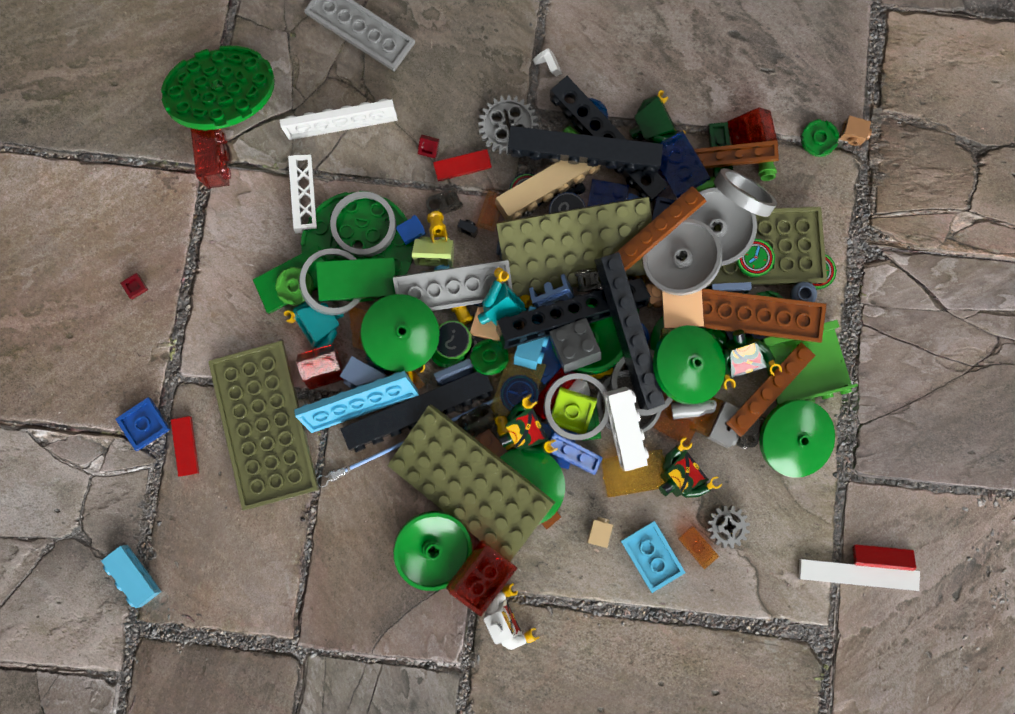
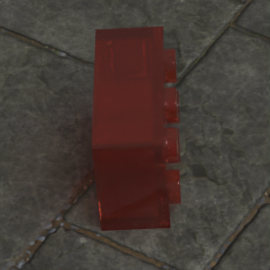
(211, 157)
(481, 578)

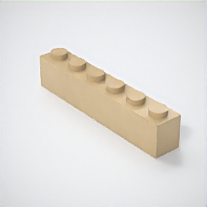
(541, 188)

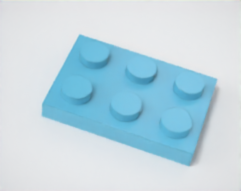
(652, 556)

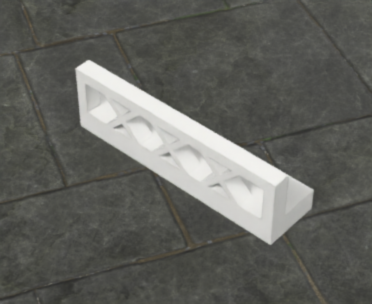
(296, 196)

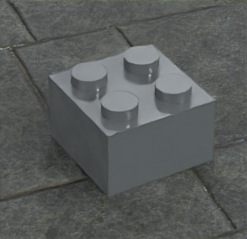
(575, 345)

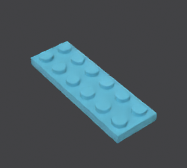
(356, 402)

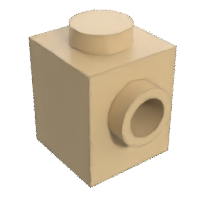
(600, 532)

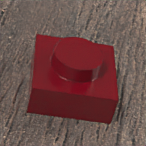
(428, 146)
(134, 286)

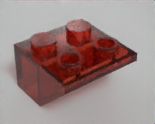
(752, 127)

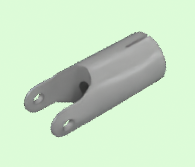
(682, 411)

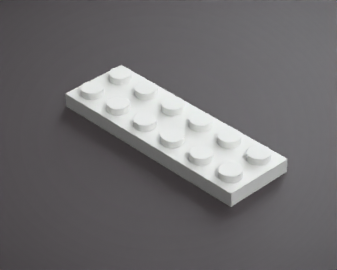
(340, 119)

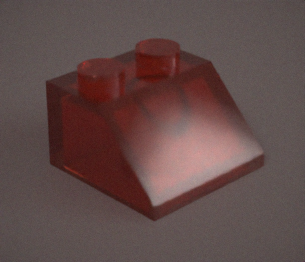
(320, 366)

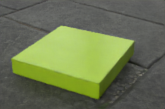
(573, 410)

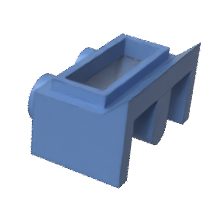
(552, 295)

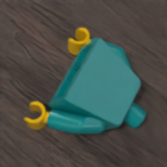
(502, 300)
(317, 327)

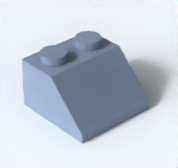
(359, 373)

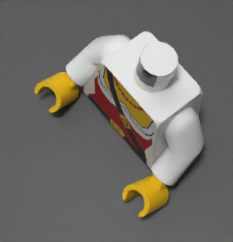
(503, 624)

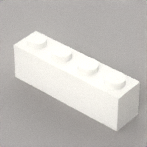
(626, 428)

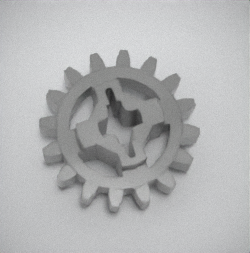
(727, 518)

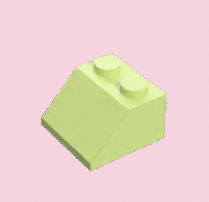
(433, 254)

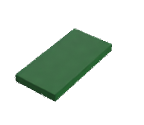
(355, 279)
(266, 282)

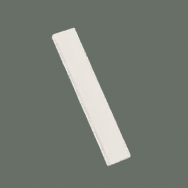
(858, 575)

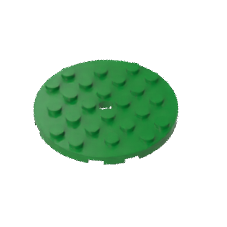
(240, 81)
(359, 222)

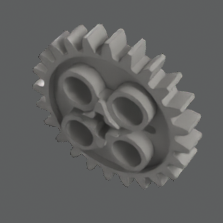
(492, 128)

